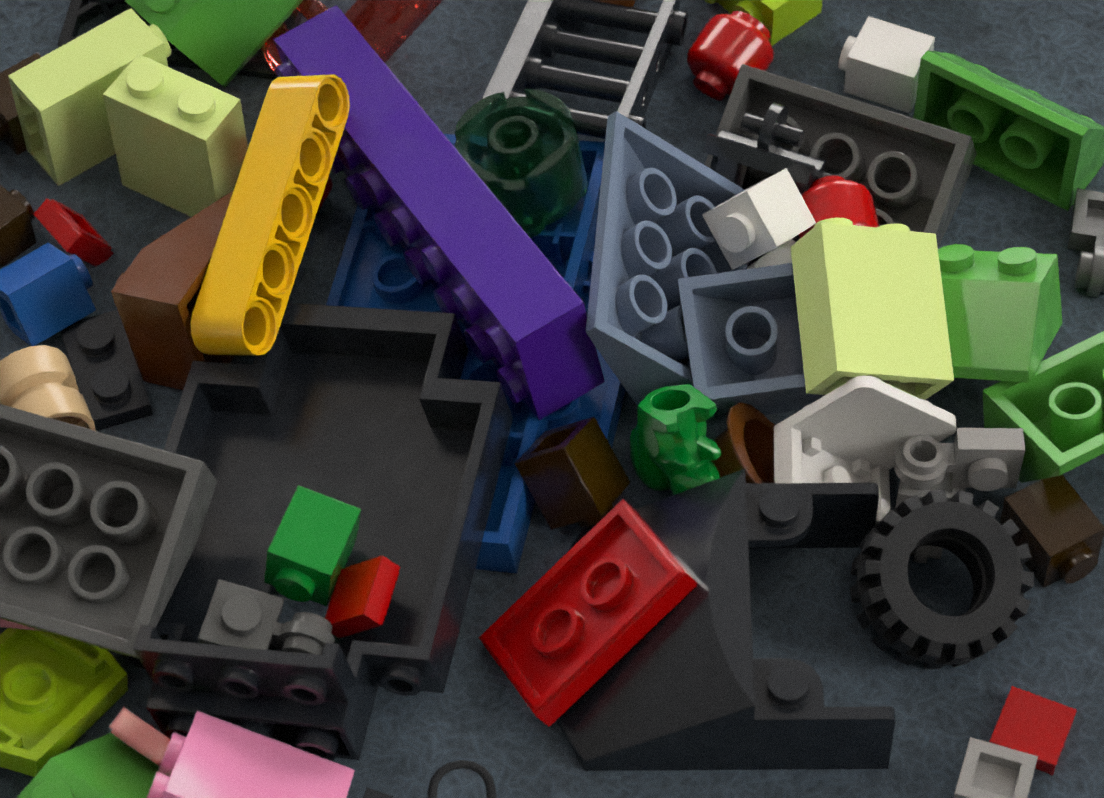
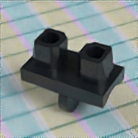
(737, 154)

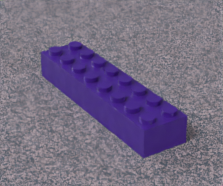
(449, 223)

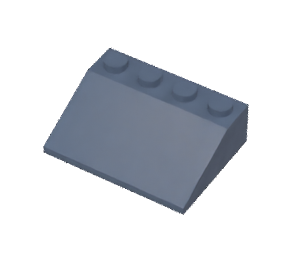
(644, 242)

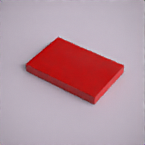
(587, 612)

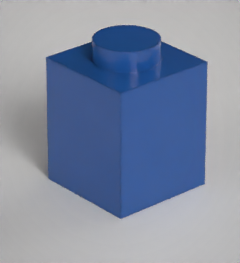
(44, 293)

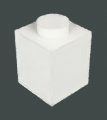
(884, 63)
(759, 219)

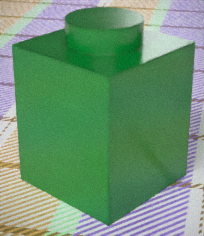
(311, 546)

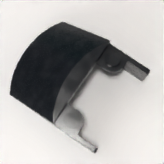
(691, 684)

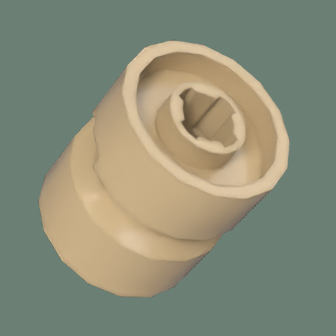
(43, 384)

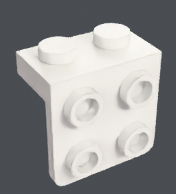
(854, 435)

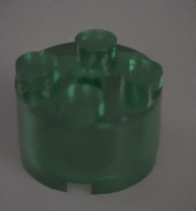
(525, 155)

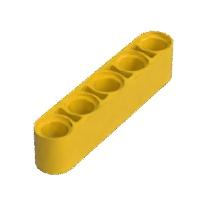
(270, 216)

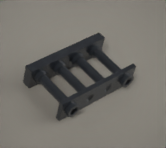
(541, 37)

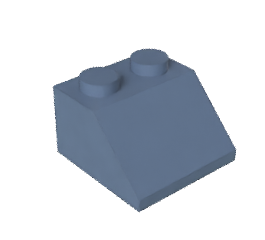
(745, 338)

